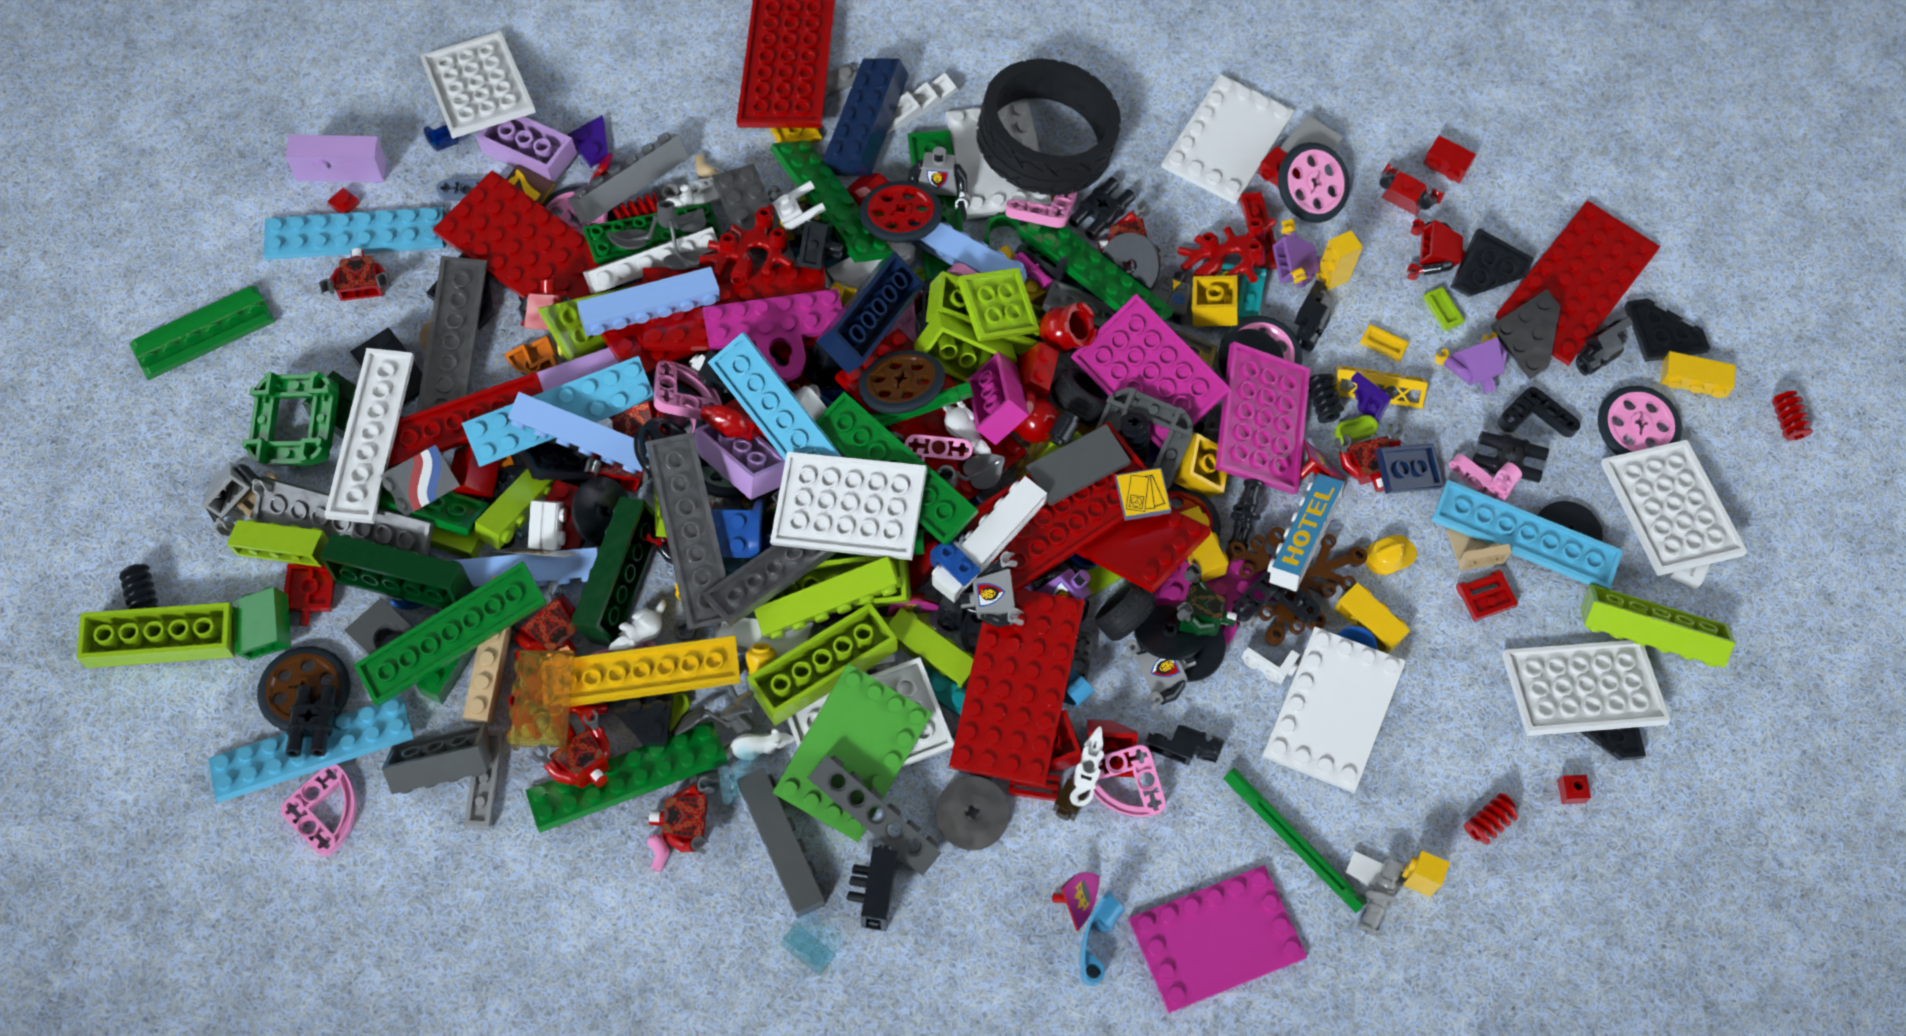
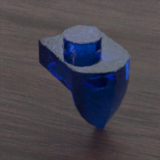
(439, 138)

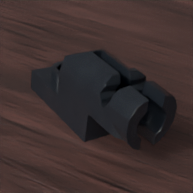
(1312, 318)
(1603, 347)
(1185, 744)

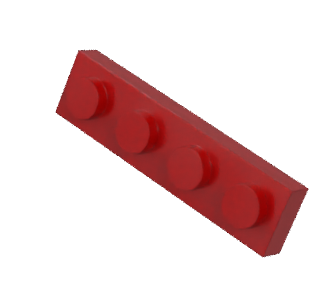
(1254, 207)

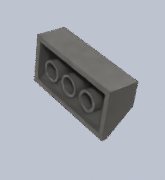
(438, 759)

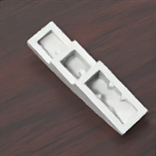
(922, 101)

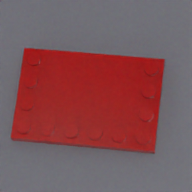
(1147, 547)

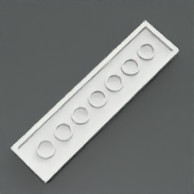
(369, 436)

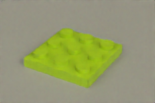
(998, 304)

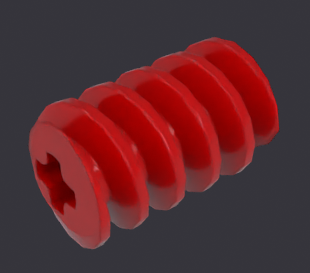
(638, 209)
(1791, 416)
(1491, 819)

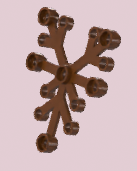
(1321, 569)

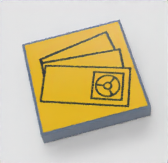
(1142, 494)

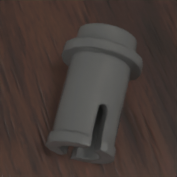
(711, 774)

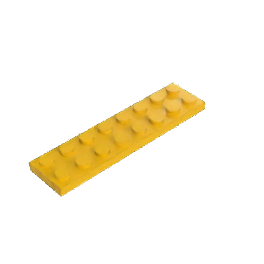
(655, 670)

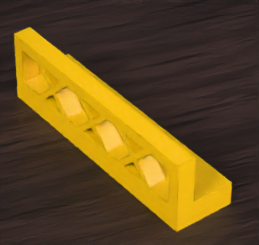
(1386, 379)

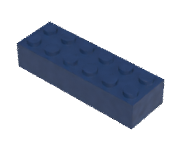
(866, 117)
(870, 312)

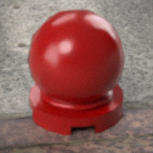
(1068, 327)
(1040, 419)

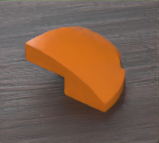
(534, 356)

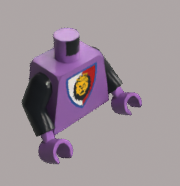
(1064, 584)

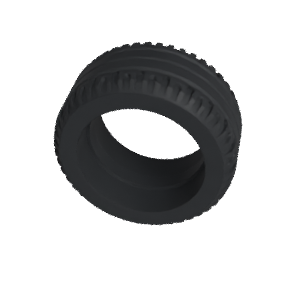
(1079, 395)
(1125, 611)

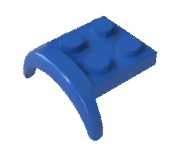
(739, 531)

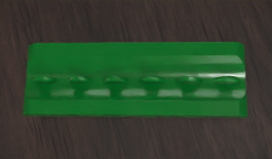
(606, 251)
(201, 332)

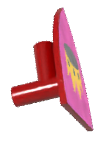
(1318, 464)
(918, 605)
(1079, 895)

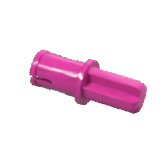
(1033, 271)

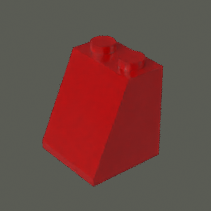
(1038, 369)

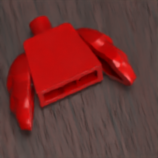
(731, 420)

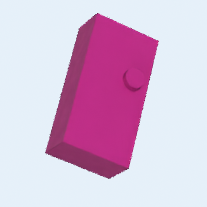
(997, 398)

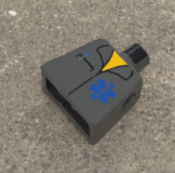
(1174, 294)

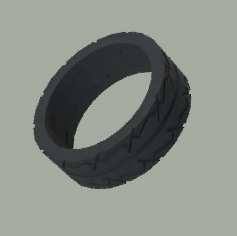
(1062, 84)

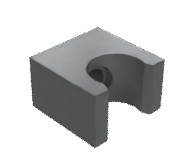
(376, 625)

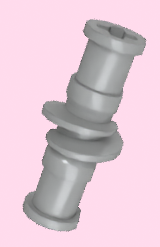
(1381, 897)

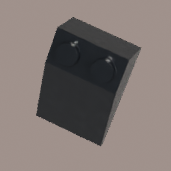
(388, 341)

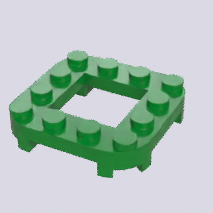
(267, 395)

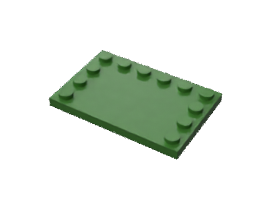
(868, 731)

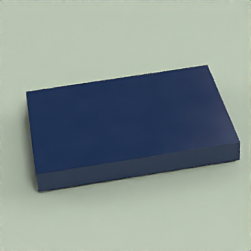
(1409, 468)

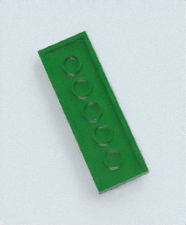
(449, 512)

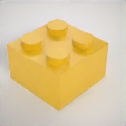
(1215, 301)
(1198, 468)

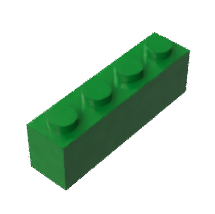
(442, 681)

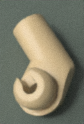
(704, 170)

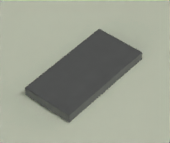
(1078, 464)

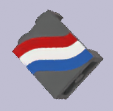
(419, 480)

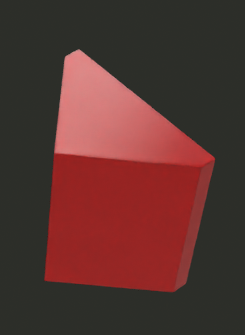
(474, 480)

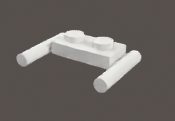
(789, 210)

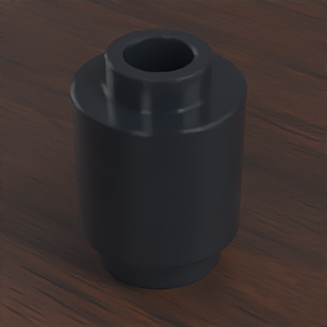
(1063, 428)

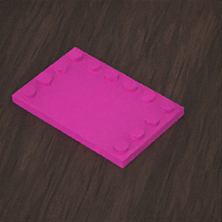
(1147, 355)
(1263, 418)
(1216, 939)

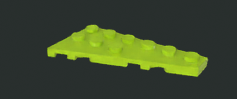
(567, 328)

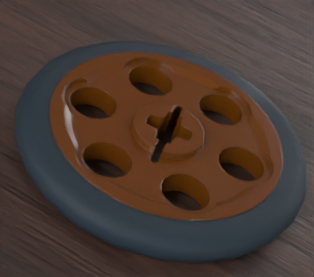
(899, 385)
(293, 661)

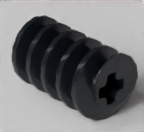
(1325, 397)
(1136, 433)
(138, 587)

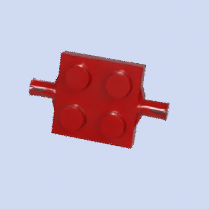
(309, 590)

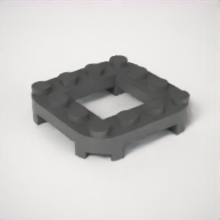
(1159, 413)

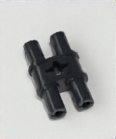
(1102, 208)
(1519, 448)
(311, 720)

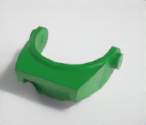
(997, 221)

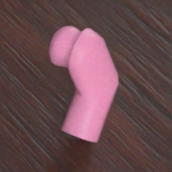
(661, 851)

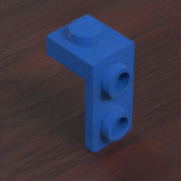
(954, 562)

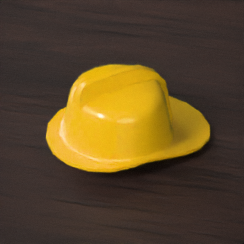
(1390, 554)

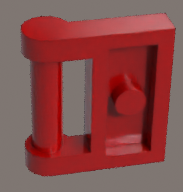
(1490, 601)

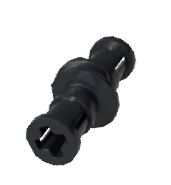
(1245, 513)

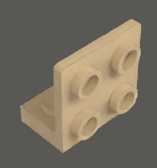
(1476, 554)

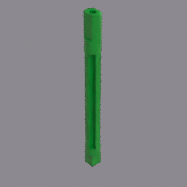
(945, 398)
(1295, 840)

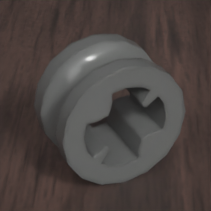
(688, 637)

